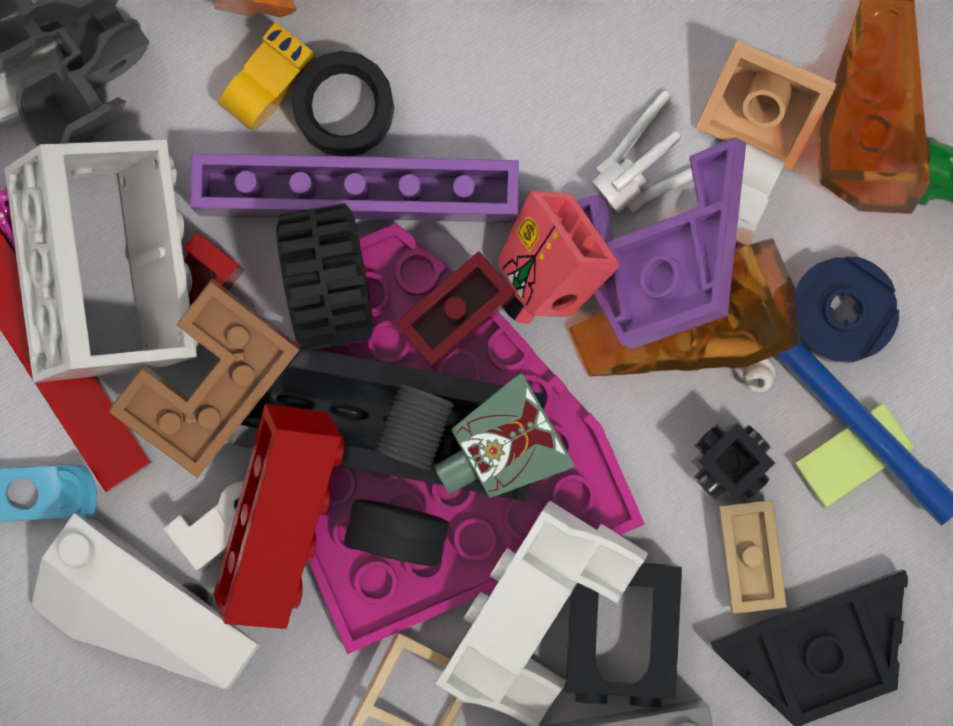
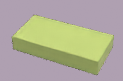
(845, 461)

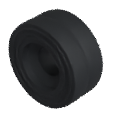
(396, 532)

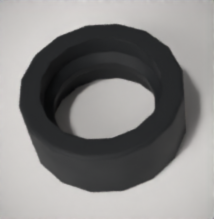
(335, 64)

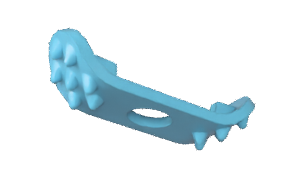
(60, 492)

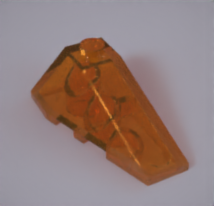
(875, 121)
(757, 326)

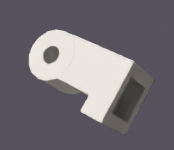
(758, 180)
(209, 535)

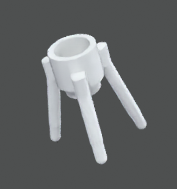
(623, 181)

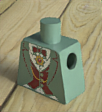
(505, 444)

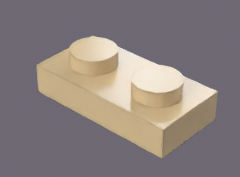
(751, 556)

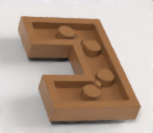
(249, 363)

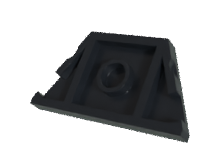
(823, 651)

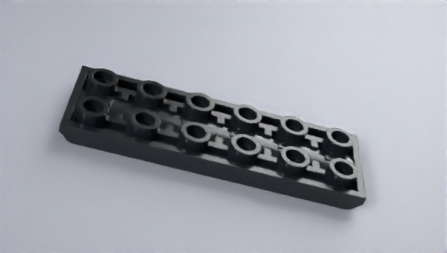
(358, 400)

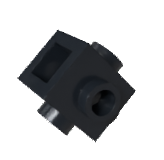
(752, 459)

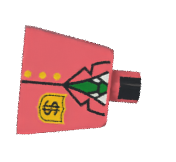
(553, 258)

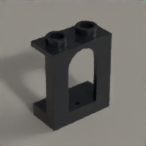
(661, 673)

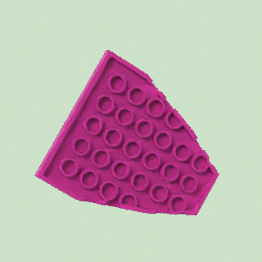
(381, 595)

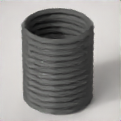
(414, 427)

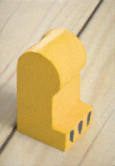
(266, 78)

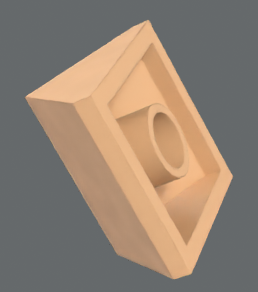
(765, 103)

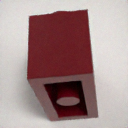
(455, 309)

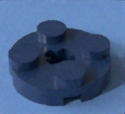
(873, 304)

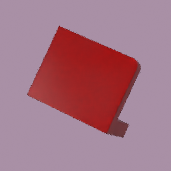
(209, 263)

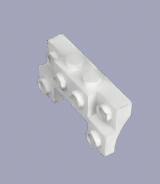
(532, 587)

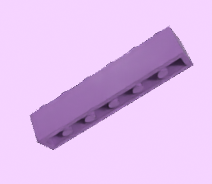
(369, 186)

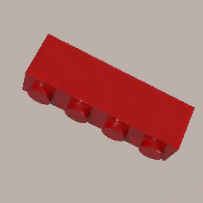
(277, 516)

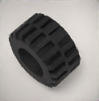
(324, 276)

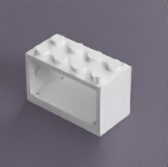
(50, 261)

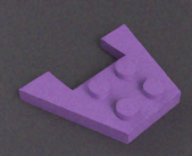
(680, 267)

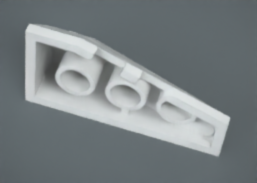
(126, 604)

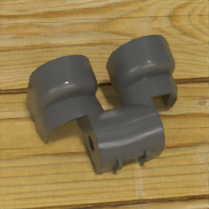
(100, 46)

